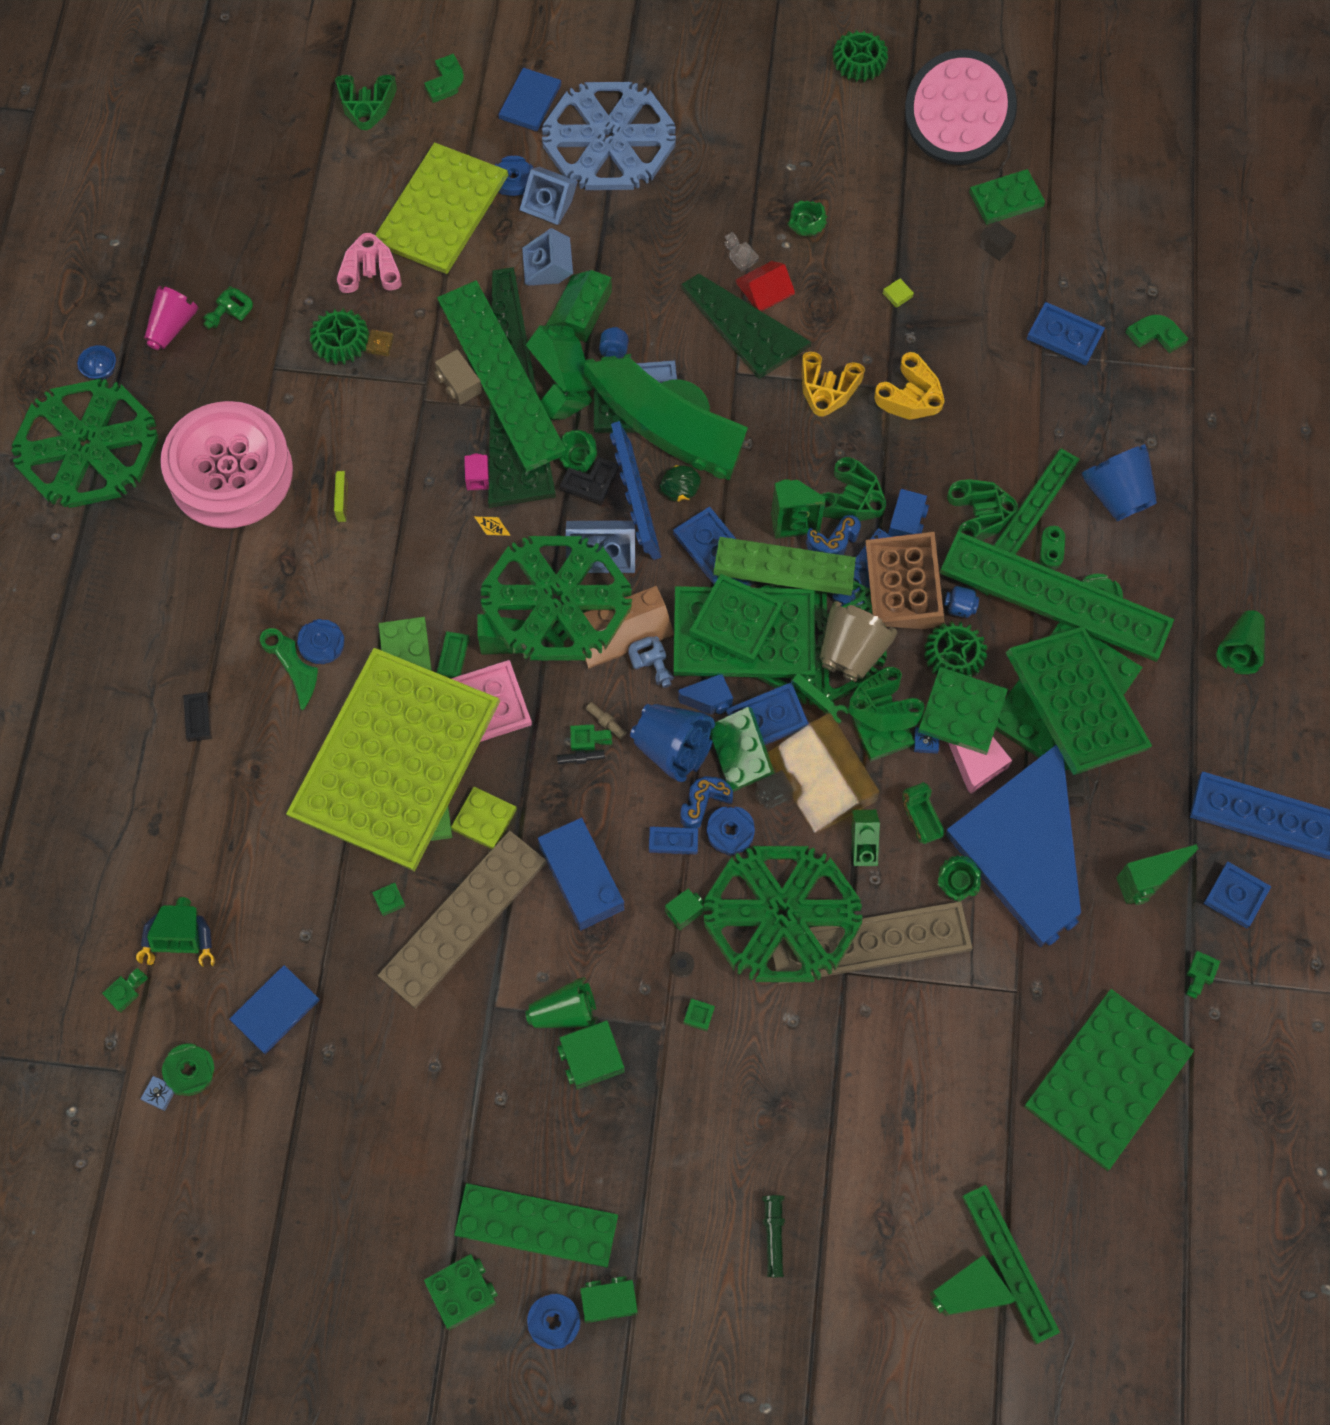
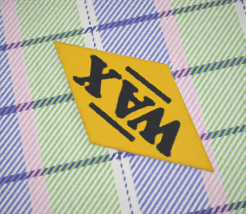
(492, 526)

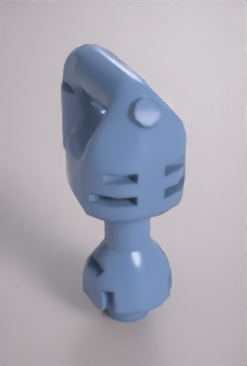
(652, 657)

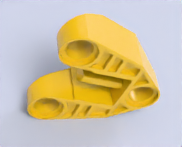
(834, 398)
(914, 398)

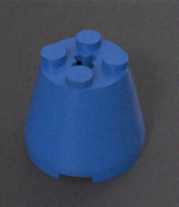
(1123, 482)
(673, 738)

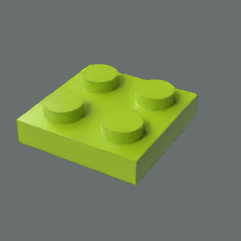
(483, 818)

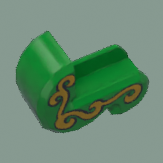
(922, 813)

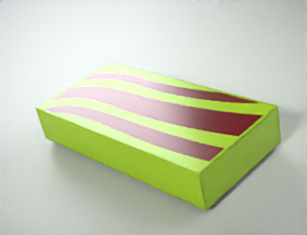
(340, 500)

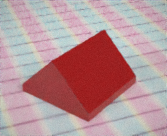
(766, 285)

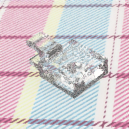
(741, 255)

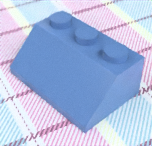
(614, 536)

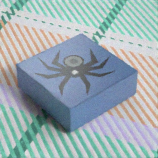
(157, 1094)

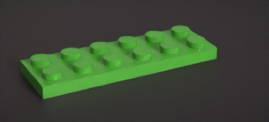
(785, 566)

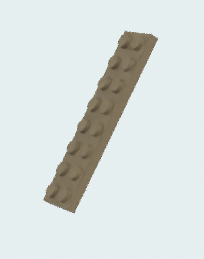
(462, 919)
(889, 940)

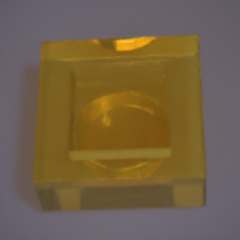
(380, 342)

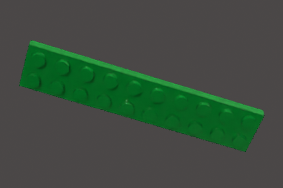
(502, 376)
(1057, 596)

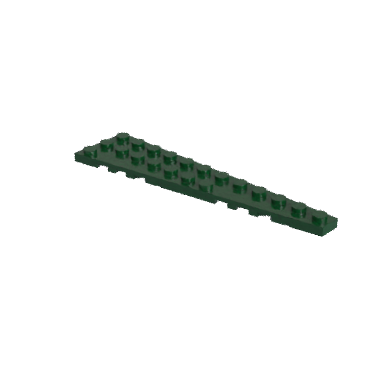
(507, 476)

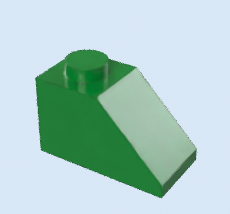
(564, 404)

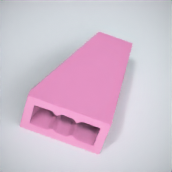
(980, 768)

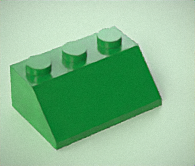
(582, 303)
(795, 509)

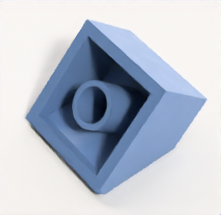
(548, 195)
(547, 259)

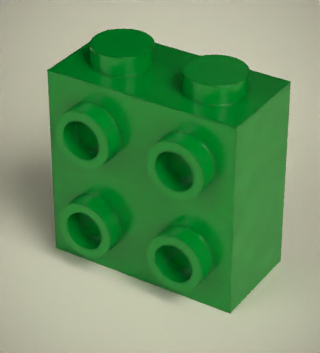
(590, 1055)
(461, 1291)

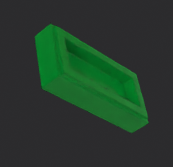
(453, 654)

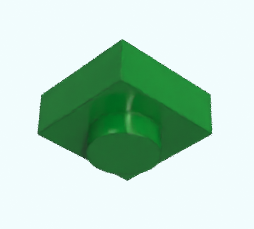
(388, 899)
(699, 1015)

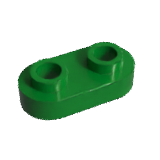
(1052, 545)

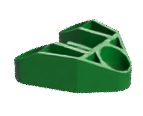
(383, 95)
(858, 494)
(987, 505)
(874, 703)

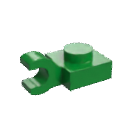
(585, 737)
(1202, 970)
(123, 991)

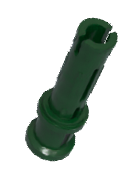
(774, 1222)

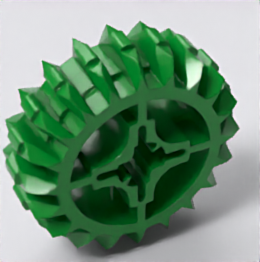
(860, 49)
(326, 332)
(967, 642)

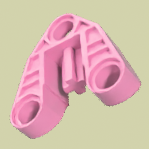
(357, 254)

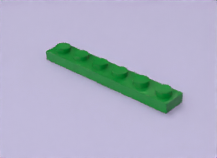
(1010, 1264)

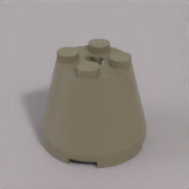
(854, 641)

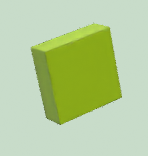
(898, 293)

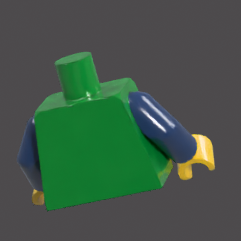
(176, 931)

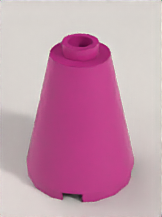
(167, 317)

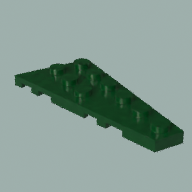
(750, 332)

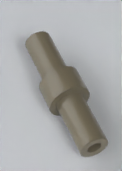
(606, 720)

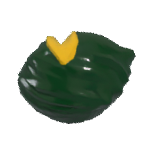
(680, 483)

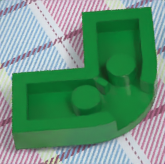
(448, 82)
(1160, 328)

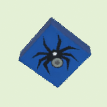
(925, 743)

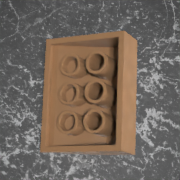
(905, 581)

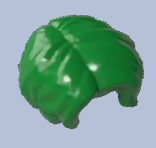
(807, 218)
(580, 450)
(959, 878)

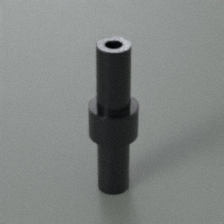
(580, 756)

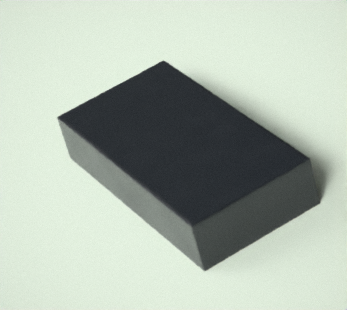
(197, 717)

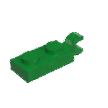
(819, 698)

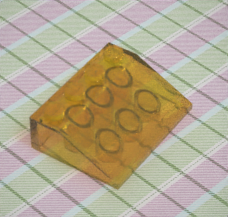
(824, 773)

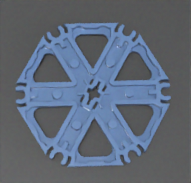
(616, 146)

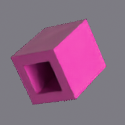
(477, 472)

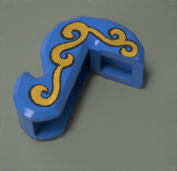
(837, 543)
(699, 794)

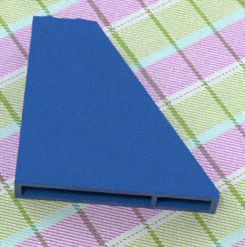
(1027, 848)

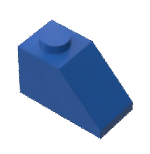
(707, 696)

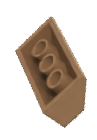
(646, 619)

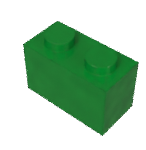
(608, 1300)

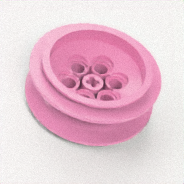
(227, 429)

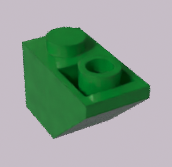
(865, 837)

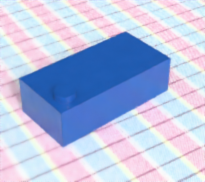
(581, 874)

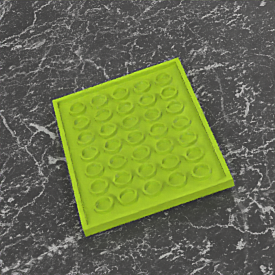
(393, 758)

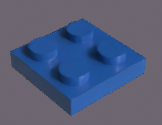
(1237, 895)

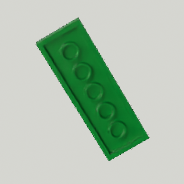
(536, 1225)

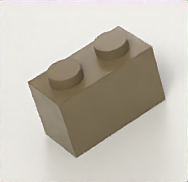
(458, 377)

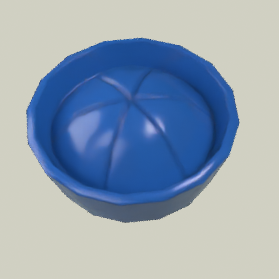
(97, 362)

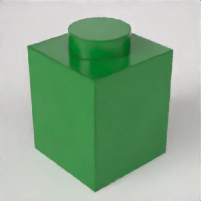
(684, 908)

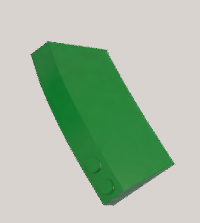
(666, 418)

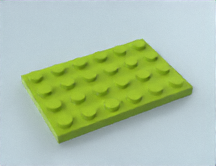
(441, 207)

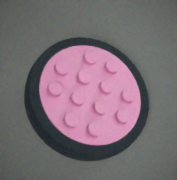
(960, 107)

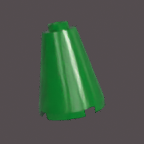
(1244, 644)
(564, 1008)

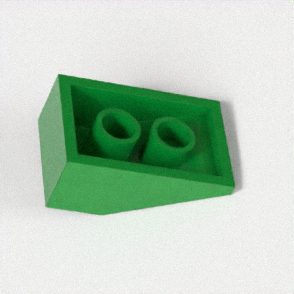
(561, 356)
(1144, 877)

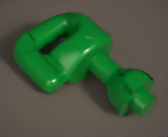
(227, 305)

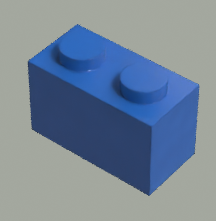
(908, 513)

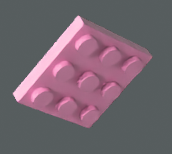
(502, 683)

